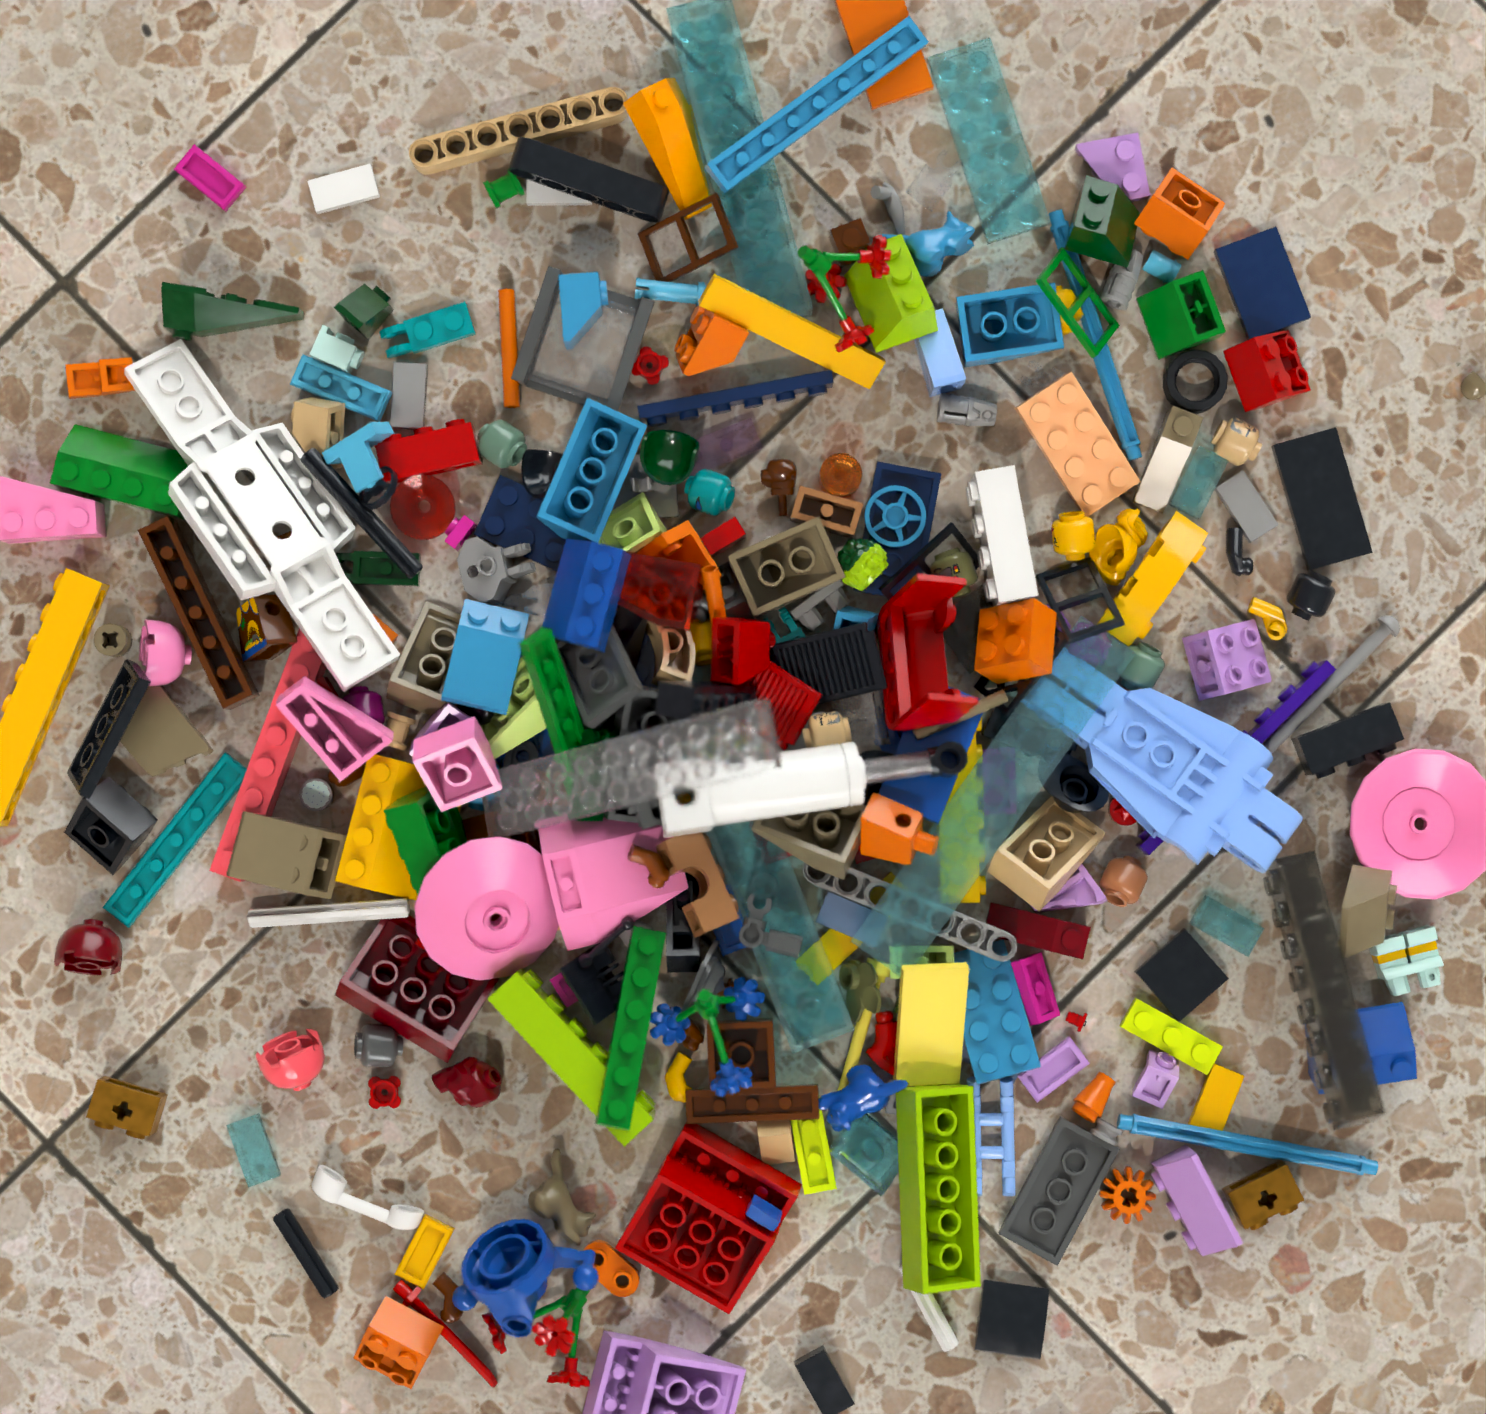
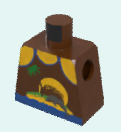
(264, 628)

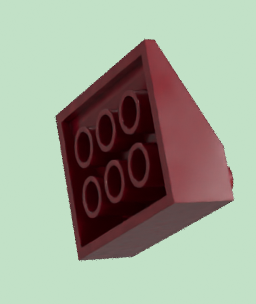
(411, 991)

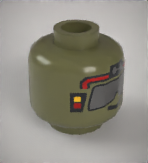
(955, 564)

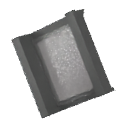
(597, 364)

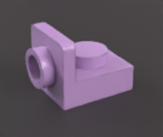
(1157, 1078)

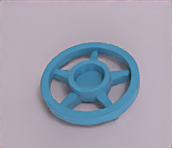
(895, 516)

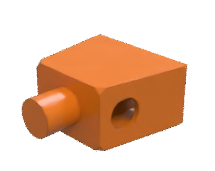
(894, 831)

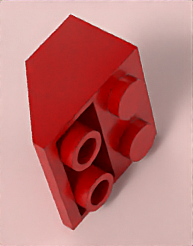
(1267, 370)

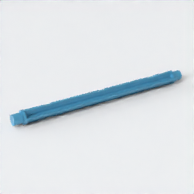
(1103, 361)
(1247, 1144)

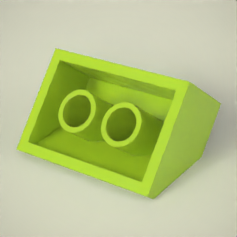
(896, 303)

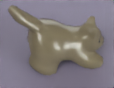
(555, 1203)

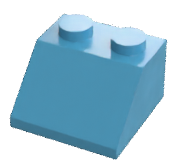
(581, 304)

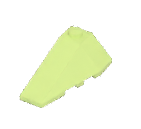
(522, 717)

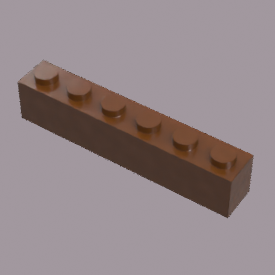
(198, 613)

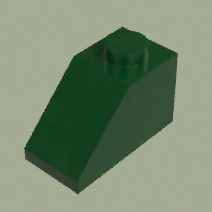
(365, 309)

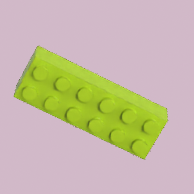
(563, 1045)
(938, 1188)

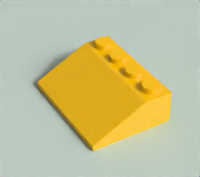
(370, 850)

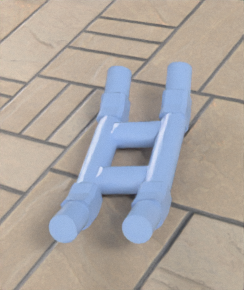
(1006, 1121)

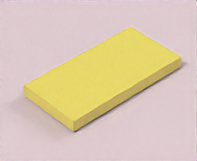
(931, 1023)

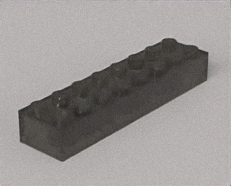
(1323, 991)

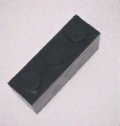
(1348, 740)

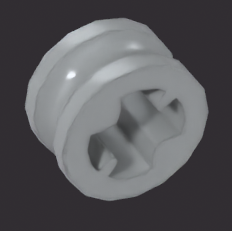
(1106, 1131)

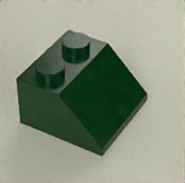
(1103, 223)

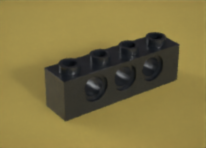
(697, 698)

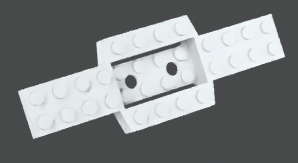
(284, 491)

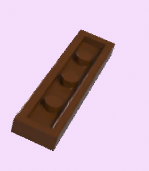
(749, 1105)

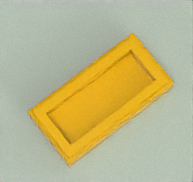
(1216, 1098)
(424, 1251)

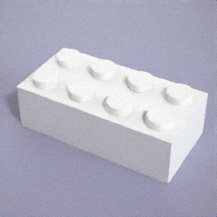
(1002, 535)

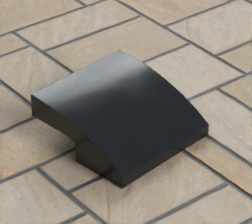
(1011, 1319)

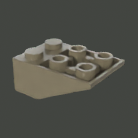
(286, 855)

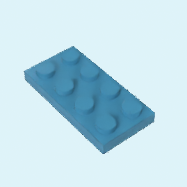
(995, 1018)

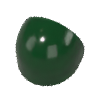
(668, 456)

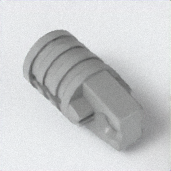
(1122, 283)
(966, 411)

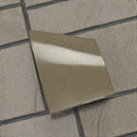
(162, 734)

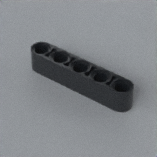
(588, 180)

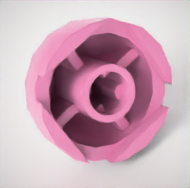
(163, 652)

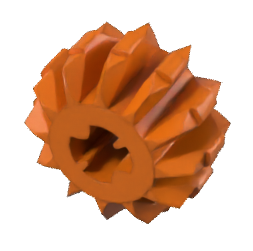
(1138, 1188)

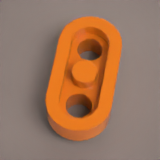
(612, 1267)

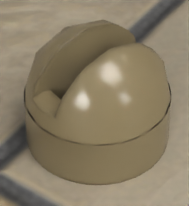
(1473, 387)

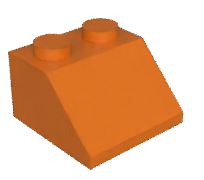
(1179, 213)

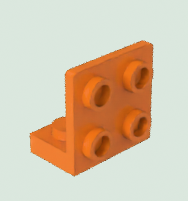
(680, 544)

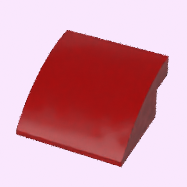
(695, 1217)

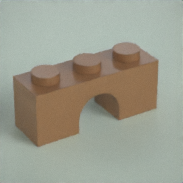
(714, 904)

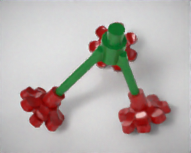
(826, 280)
(554, 1335)

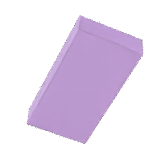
(1056, 1068)

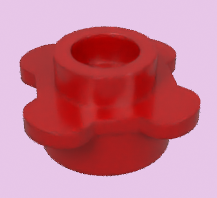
(648, 356)
(377, 1098)

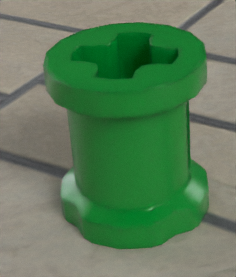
(503, 188)

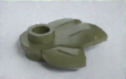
(860, 982)

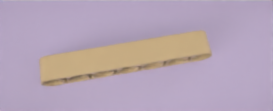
(503, 126)

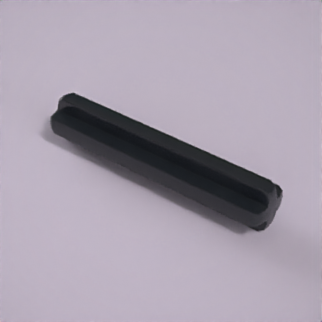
(305, 1253)

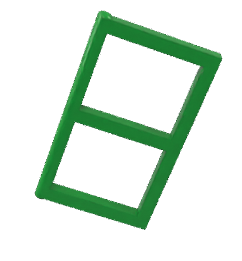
(1067, 314)

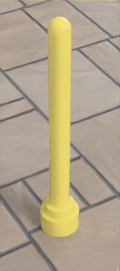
(861, 1027)

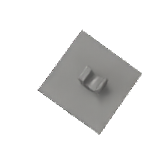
(662, 497)

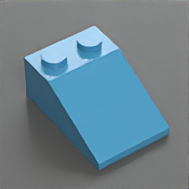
(1007, 325)
(485, 657)

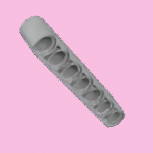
(952, 933)

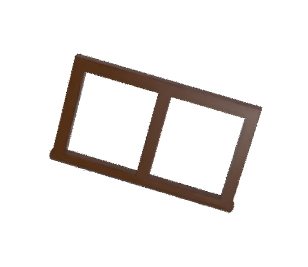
(679, 219)

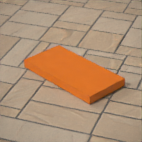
(866, 22)

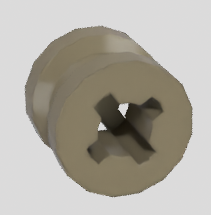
(118, 644)

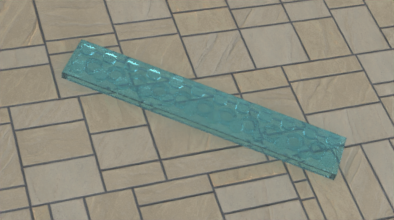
(993, 799)

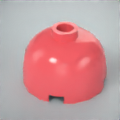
(292, 1060)

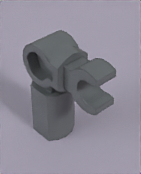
(776, 941)

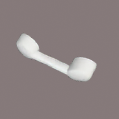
(331, 1186)

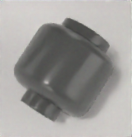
(377, 1045)

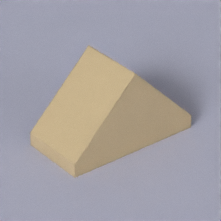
(775, 1141)

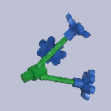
(738, 999)

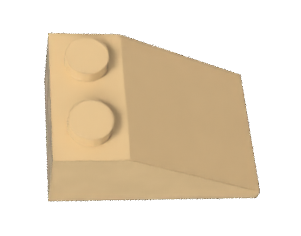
(1045, 853)

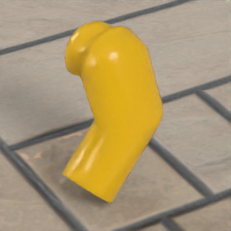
(1272, 617)
(675, 1077)

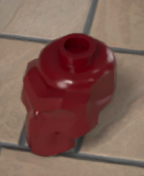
(469, 1082)

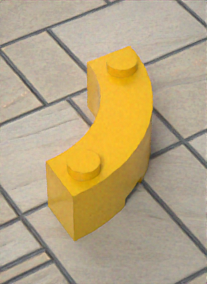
(1156, 576)

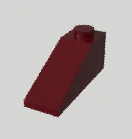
(1040, 930)

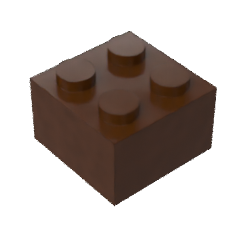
(747, 1045)

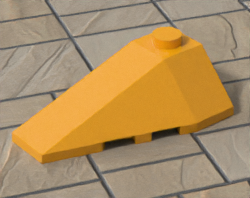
(671, 139)

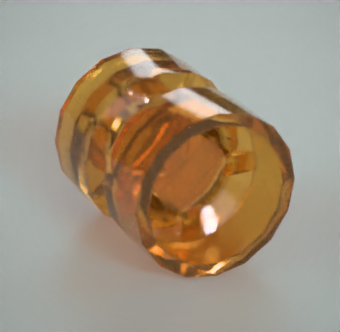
(840, 475)

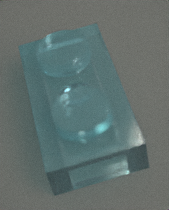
(1198, 482)
(1226, 926)

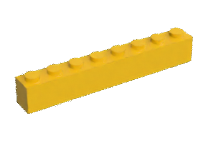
(44, 680)

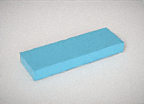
(341, 387)

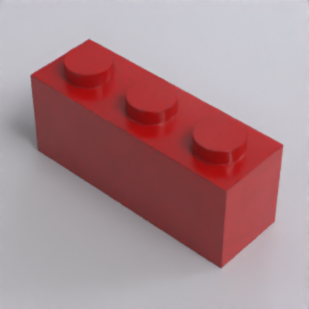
(430, 451)

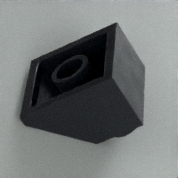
(110, 825)

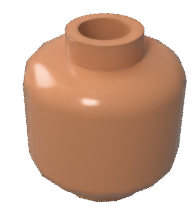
(1123, 881)

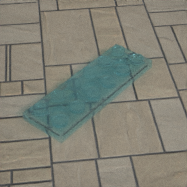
(988, 140)

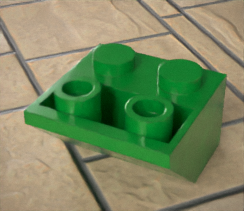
(1181, 315)

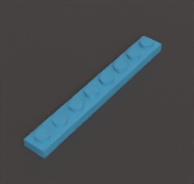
(816, 105)

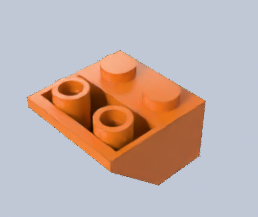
(709, 342)
(398, 1342)

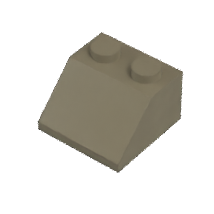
(1366, 909)

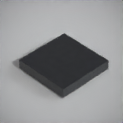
(1181, 975)

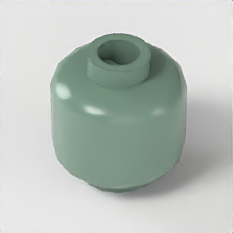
(501, 443)
(1144, 667)

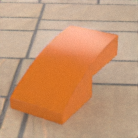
(98, 378)

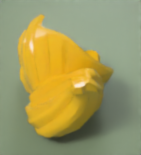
(1118, 545)

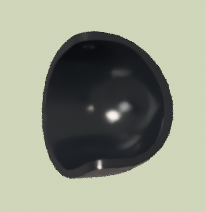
(538, 470)

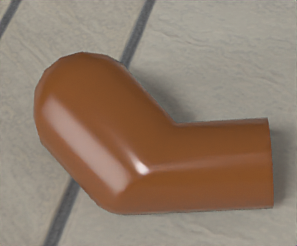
(653, 861)

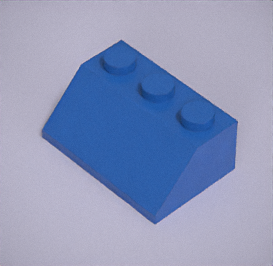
(586, 593)
(1388, 1044)

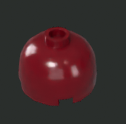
(89, 948)

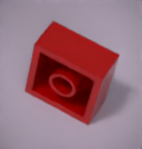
(723, 537)

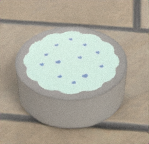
(316, 794)

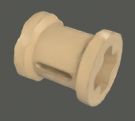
(400, 725)

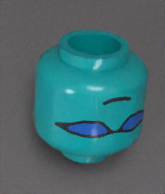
(709, 492)

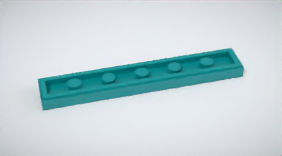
(176, 840)

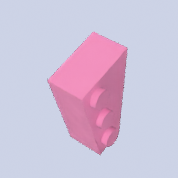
(45, 514)
(333, 727)

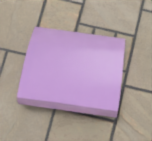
(660, 1378)

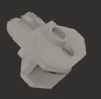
(490, 570)

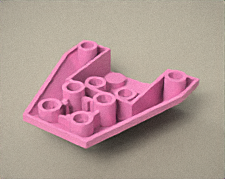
(596, 882)

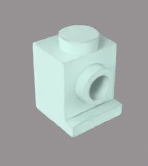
(336, 350)

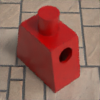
(739, 648)

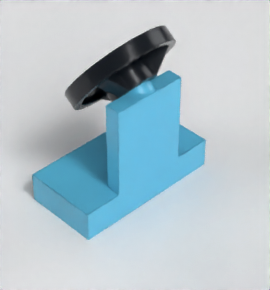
(361, 464)

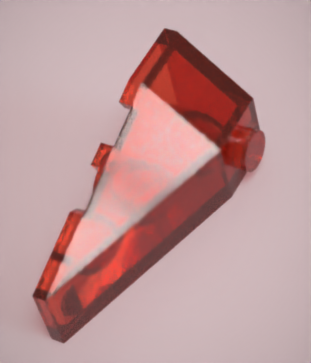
(662, 590)

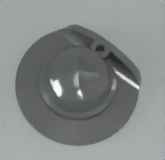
(708, 977)

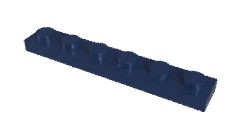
(749, 395)

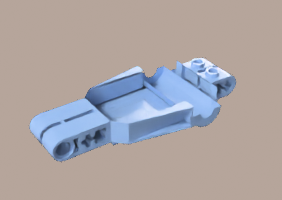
(1187, 777)

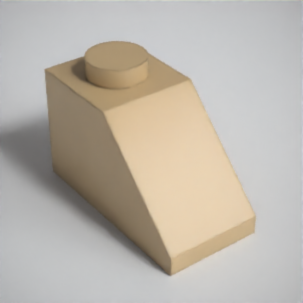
(318, 424)

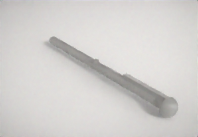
(1388, 626)

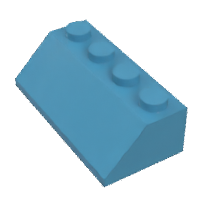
(591, 472)

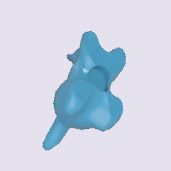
(931, 246)

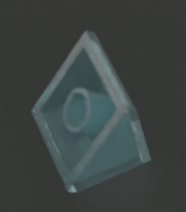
(868, 1152)

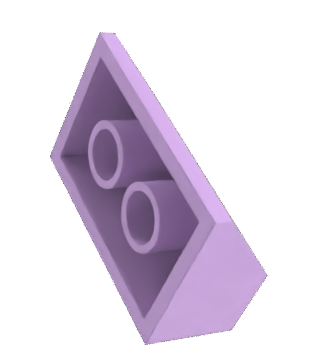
(1195, 1202)

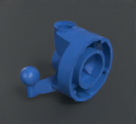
(511, 1269)

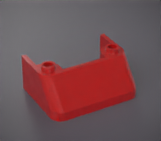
(915, 656)

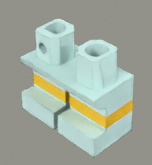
(1408, 954)

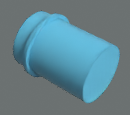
(1161, 267)

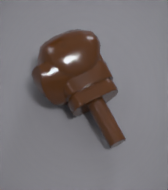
(781, 478)

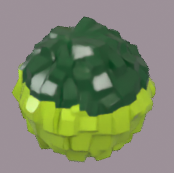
(862, 562)

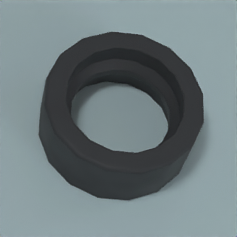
(1212, 363)

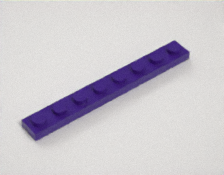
(1269, 721)

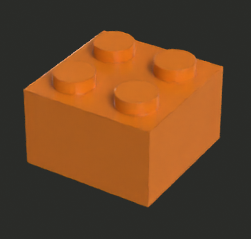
(1015, 641)

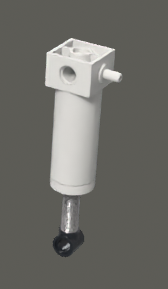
(806, 783)

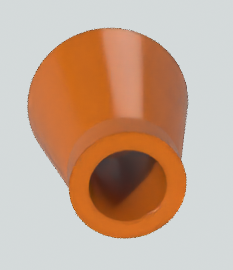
(1093, 1098)

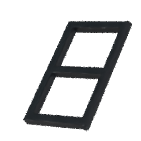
(923, 553)
(1102, 591)

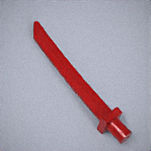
(410, 1297)

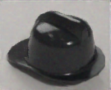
(1075, 787)

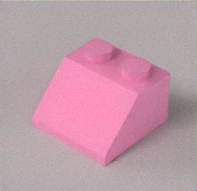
(456, 764)

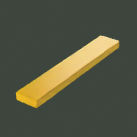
(790, 331)

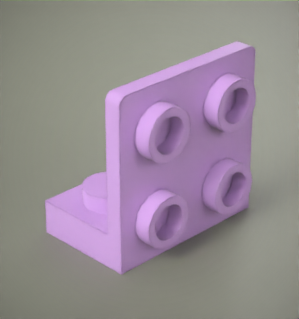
(1226, 659)

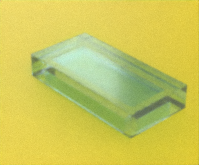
(253, 1150)

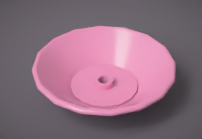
(1451, 803)
(472, 886)

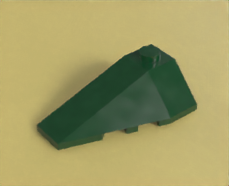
(198, 313)

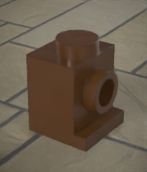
(849, 239)

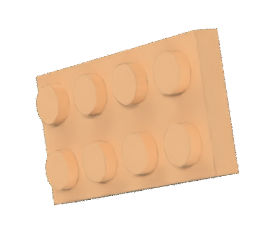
(1077, 444)

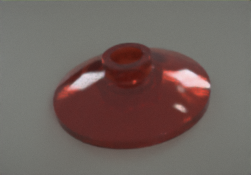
(406, 509)

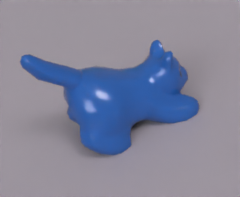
(862, 1095)

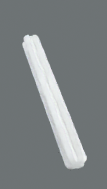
(328, 912)

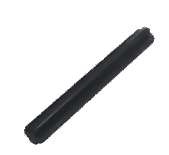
(364, 517)

